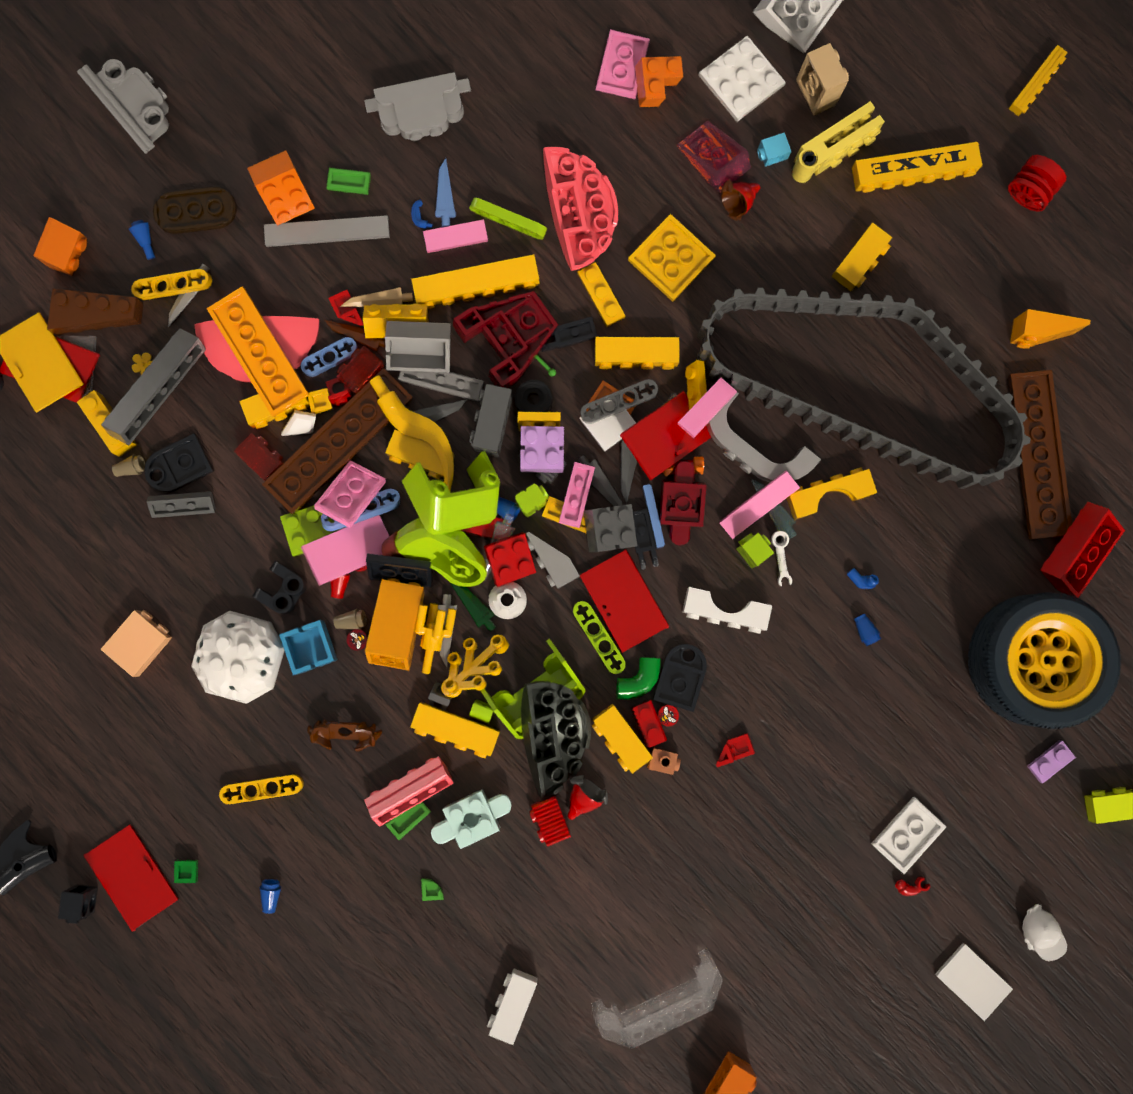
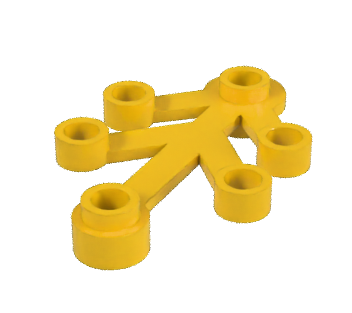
(473, 668)

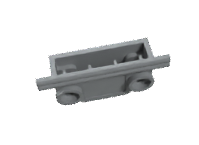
(130, 100)
(419, 106)

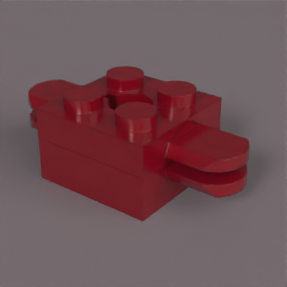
(682, 503)

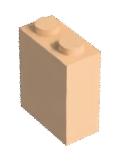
(137, 642)

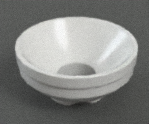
(515, 608)

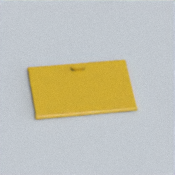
(41, 360)

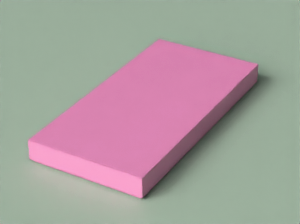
(345, 549)

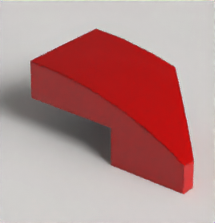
(347, 313)
(736, 749)

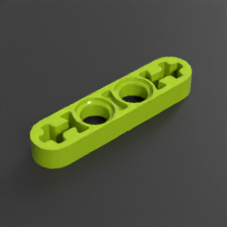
(508, 218)
(600, 636)

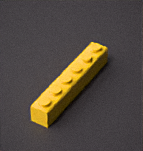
(1036, 83)

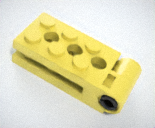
(836, 143)

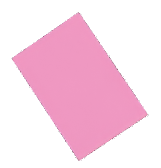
(619, 62)
(350, 494)

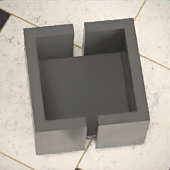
(610, 528)

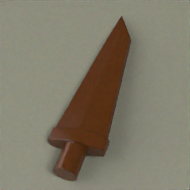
(356, 334)

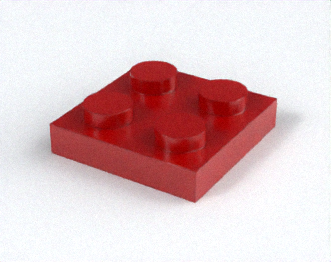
(510, 559)

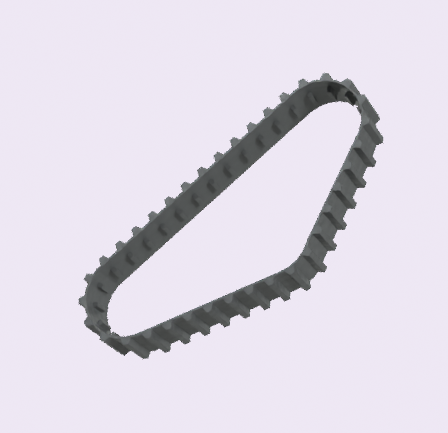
(926, 328)

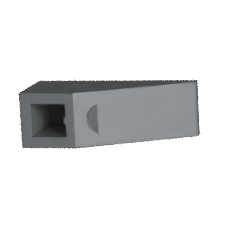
(557, 564)

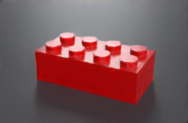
(1082, 549)

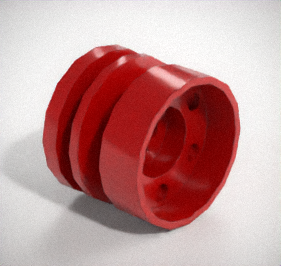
(1037, 183)

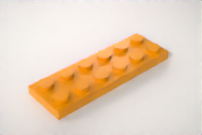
(258, 351)

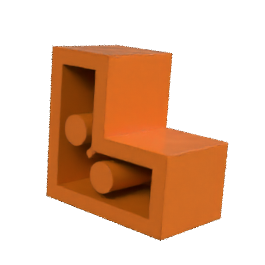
(654, 75)

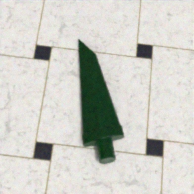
(475, 607)

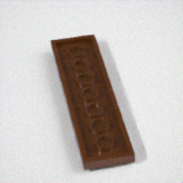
(332, 446)
(1043, 460)

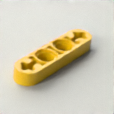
(171, 287)
(261, 786)

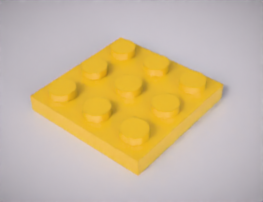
(671, 257)

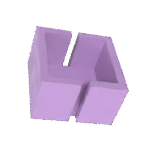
(542, 449)

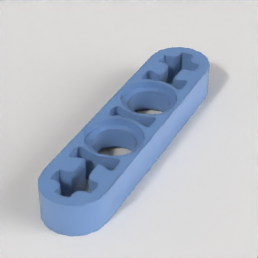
(387, 506)

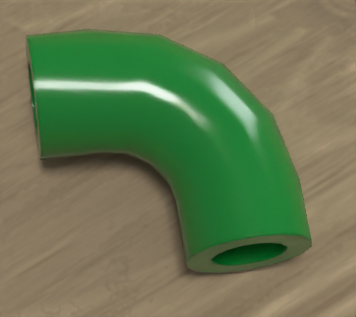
(641, 683)

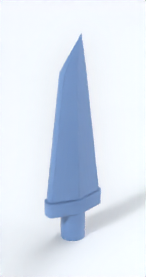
(444, 201)

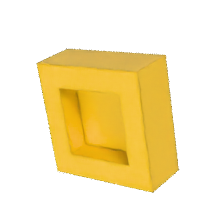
(319, 401)

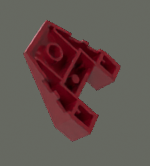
(513, 328)

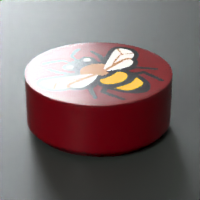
(357, 639)

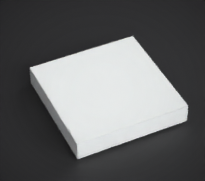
(608, 430)

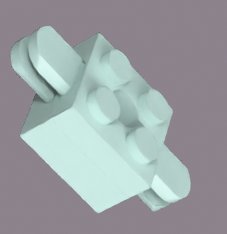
(471, 818)

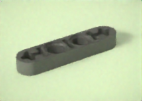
(620, 404)

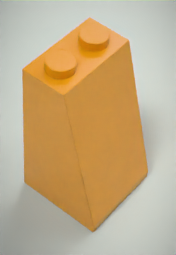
(393, 624)

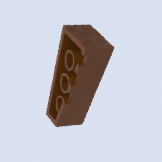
(87, 311)

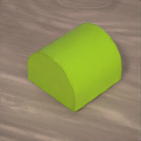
(481, 711)

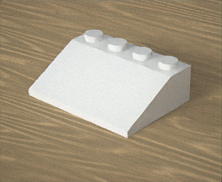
(796, 19)

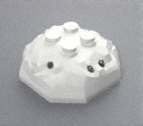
(238, 657)

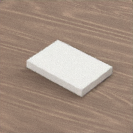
(908, 835)
(973, 981)

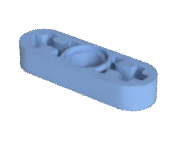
(331, 348)

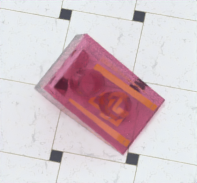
(715, 155)

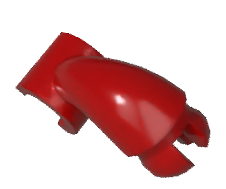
(907, 890)

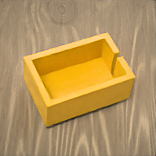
(621, 739)

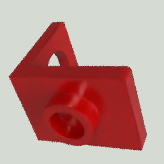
(339, 398)

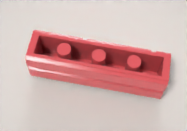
(408, 791)

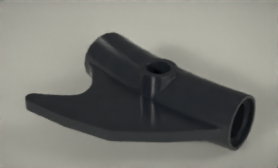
(22, 858)

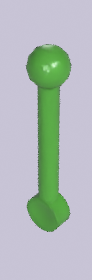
(552, 372)

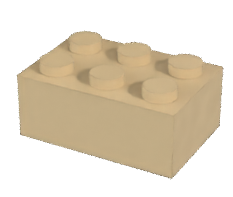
(822, 78)

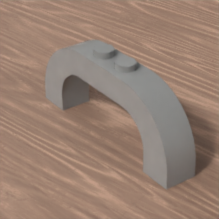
(751, 459)

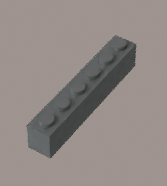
(153, 387)

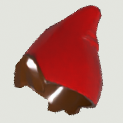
(738, 198)

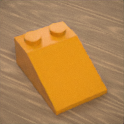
(1040, 327)

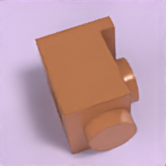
(658, 755)

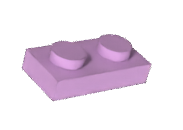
(1051, 761)

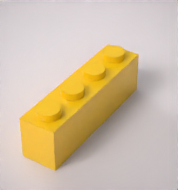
(637, 352)
(455, 729)

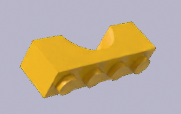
(855, 486)

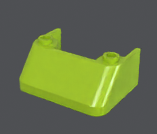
(447, 511)
(508, 706)

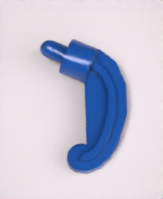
(416, 216)

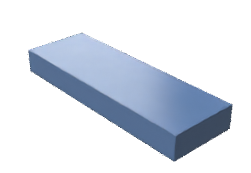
(654, 518)

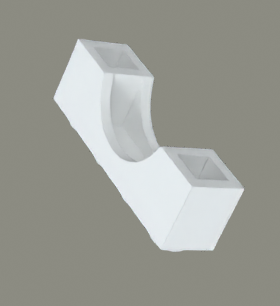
(753, 615)

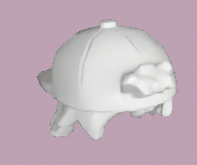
(1043, 934)

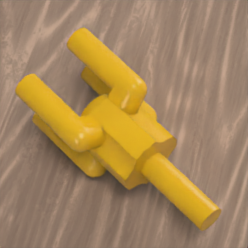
(433, 631)

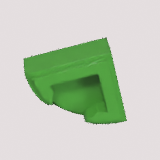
(431, 890)

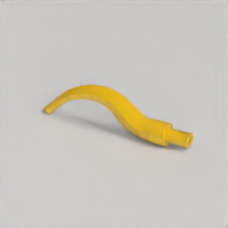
(415, 426)

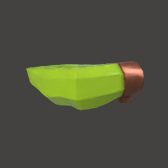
(449, 553)

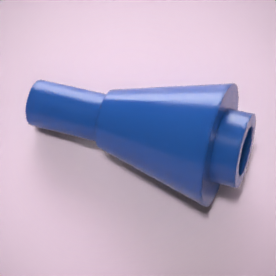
(142, 235)

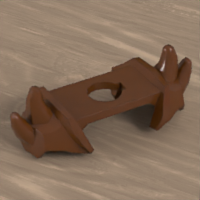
(329, 730)

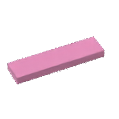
(759, 504)

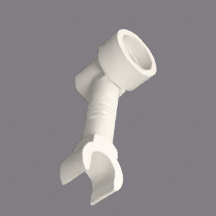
(783, 572)

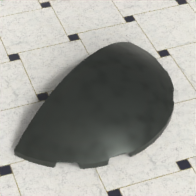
(554, 734)

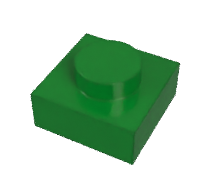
(186, 871)

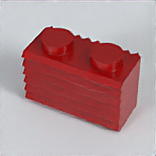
(649, 723)
(550, 821)

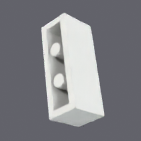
(512, 1006)

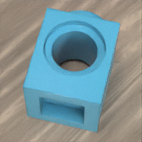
(774, 149)

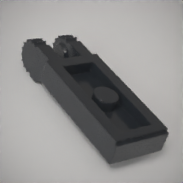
(571, 334)
(644, 537)

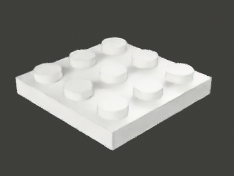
(742, 78)

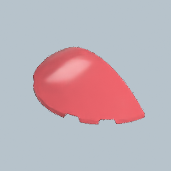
(580, 205)
(292, 333)

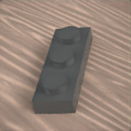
(181, 504)

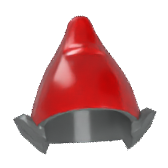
(585, 797)

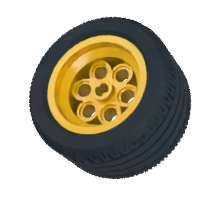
(1082, 682)

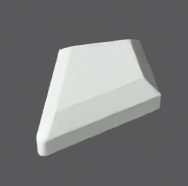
(299, 424)

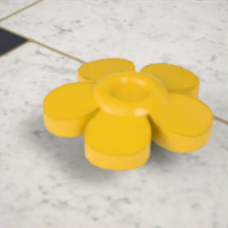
(142, 362)

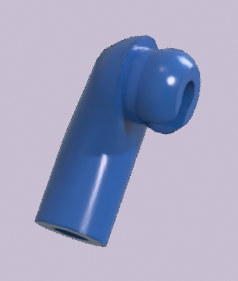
(863, 582)

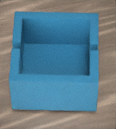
(308, 648)

